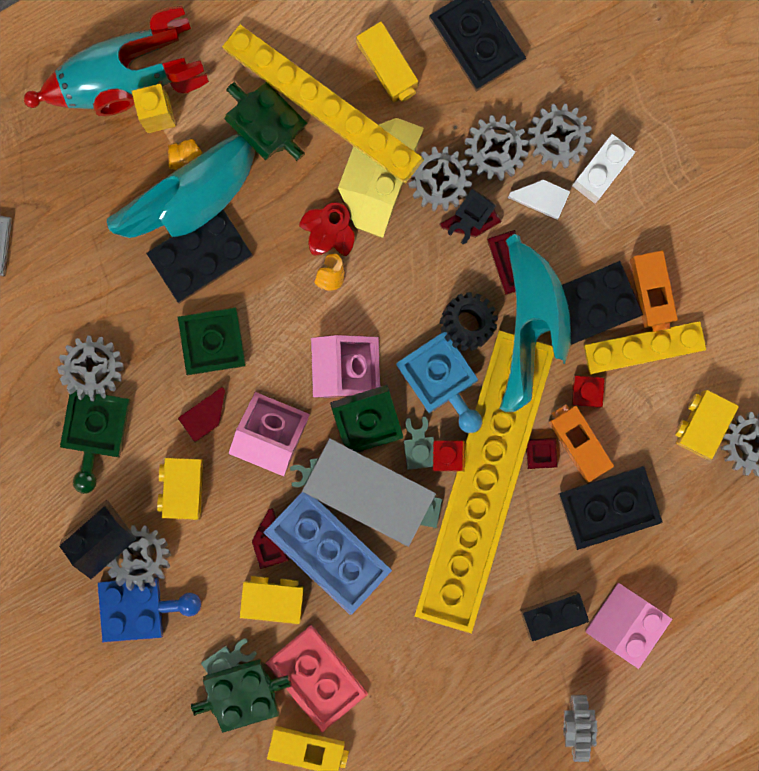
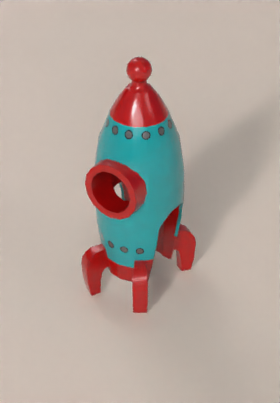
(101, 73)

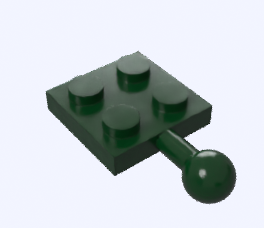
(94, 429)

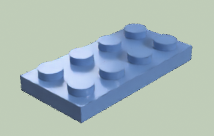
(328, 552)

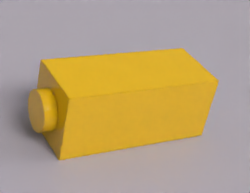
(387, 62)
(153, 108)
(307, 750)

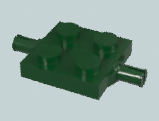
(265, 121)
(241, 695)

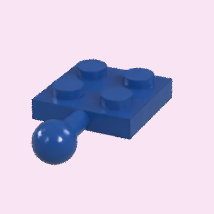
(137, 612)

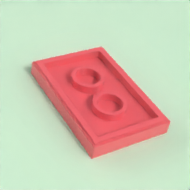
(317, 677)

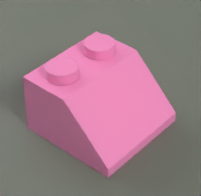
(344, 365)
(268, 433)
(628, 625)

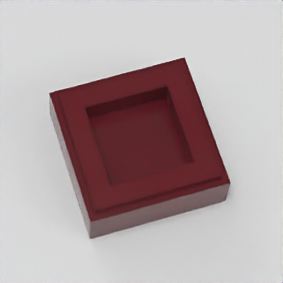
(541, 453)

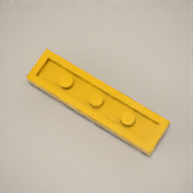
(644, 348)

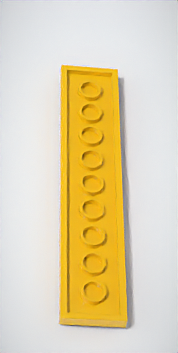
(481, 495)

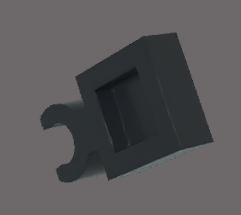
(474, 212)

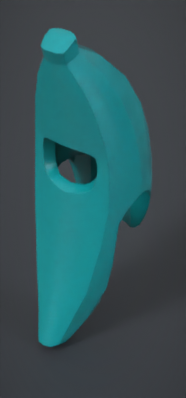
(189, 194)
(539, 309)

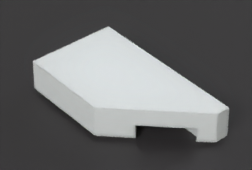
(542, 197)

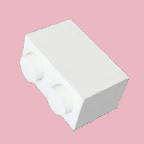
(603, 168)

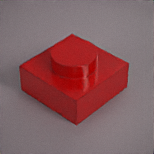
(588, 391)
(449, 456)

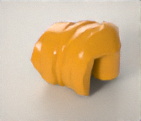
(182, 153)
(331, 277)

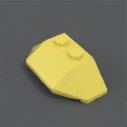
(370, 189)

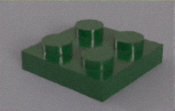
(211, 341)
(367, 419)

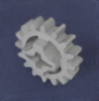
(572, 133)
(489, 136)
(454, 181)
(102, 368)
(749, 456)
(145, 548)
(580, 728)

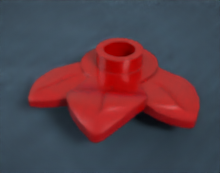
(326, 233)

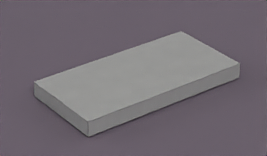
(368, 492)

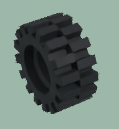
(479, 310)

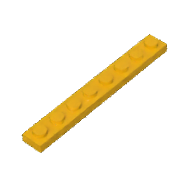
(323, 104)

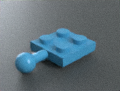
(438, 376)

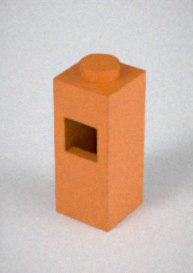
(654, 290)
(580, 442)

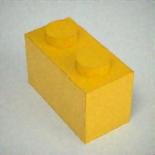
(706, 424)
(181, 488)
(272, 600)

